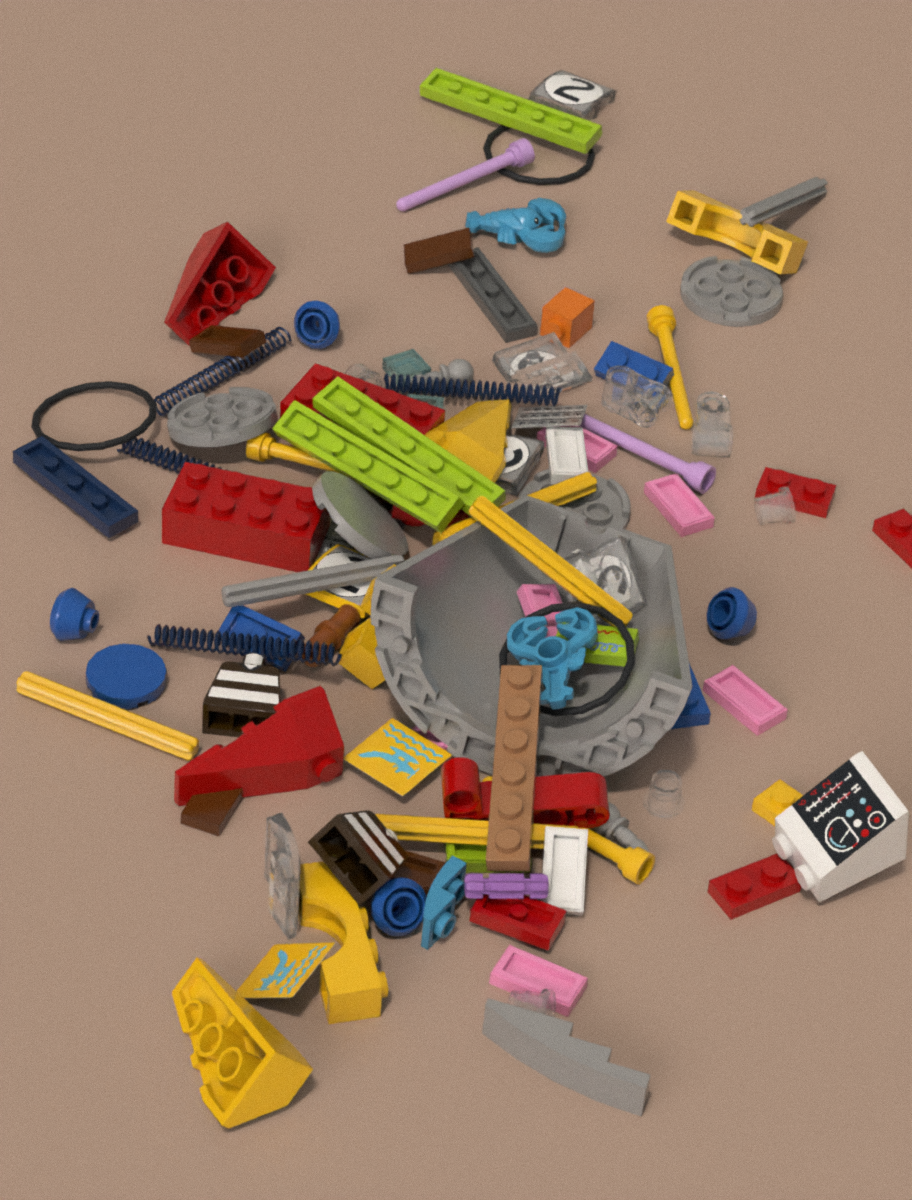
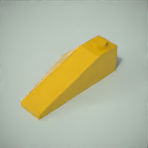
(477, 436)
(239, 1053)

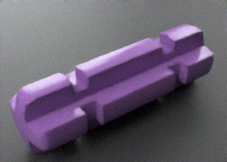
(506, 886)

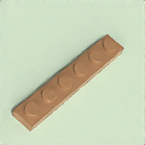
(514, 768)

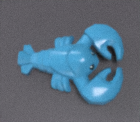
(523, 224)
(554, 653)

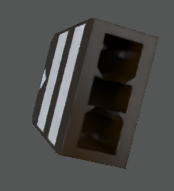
(240, 695)
(359, 852)

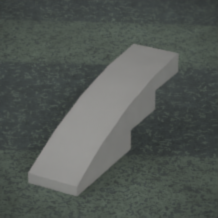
(550, 1049)

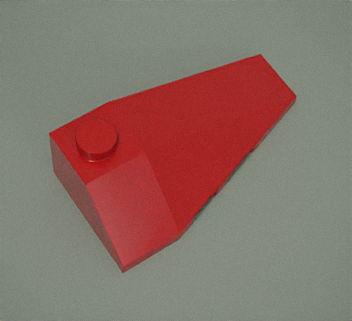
(217, 281)
(281, 754)

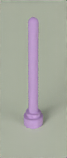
(518, 154)
(697, 475)

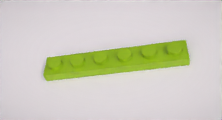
(511, 110)
(403, 442)
(368, 466)

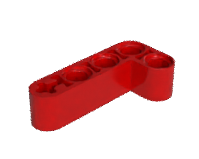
(558, 798)

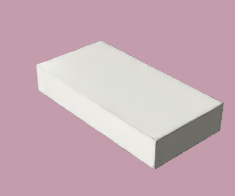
(565, 452)
(565, 867)

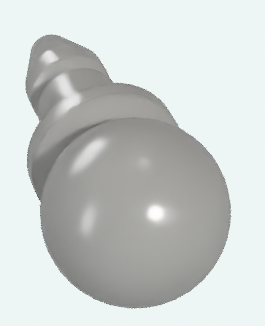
(456, 369)
(617, 829)

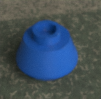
(316, 324)
(731, 614)
(73, 615)
(398, 906)

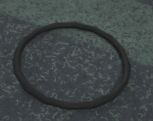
(538, 181)
(93, 386)
(616, 687)

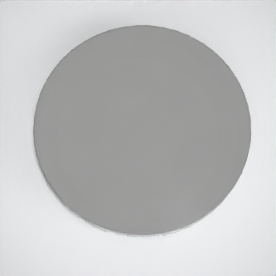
(731, 291)
(222, 417)
(603, 507)
(359, 516)

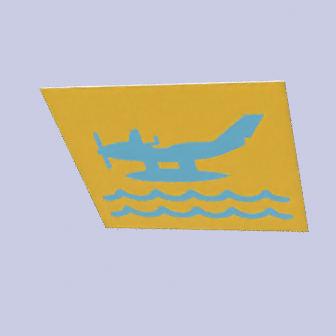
(397, 756)
(284, 970)

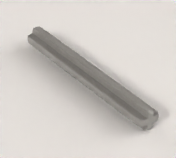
(783, 201)
(307, 581)

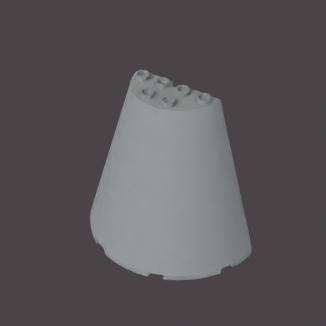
(450, 613)

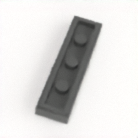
(494, 297)

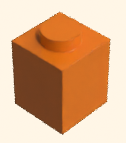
(568, 316)

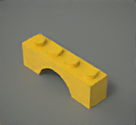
(720, 222)
(349, 978)

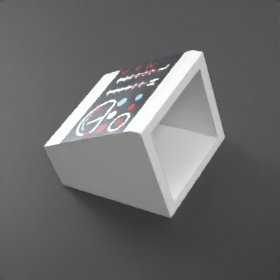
(843, 829)

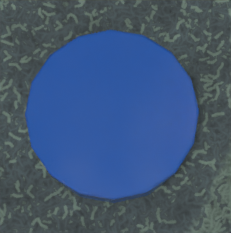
(126, 675)

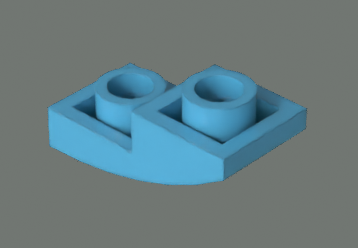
(440, 903)

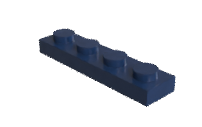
(75, 486)

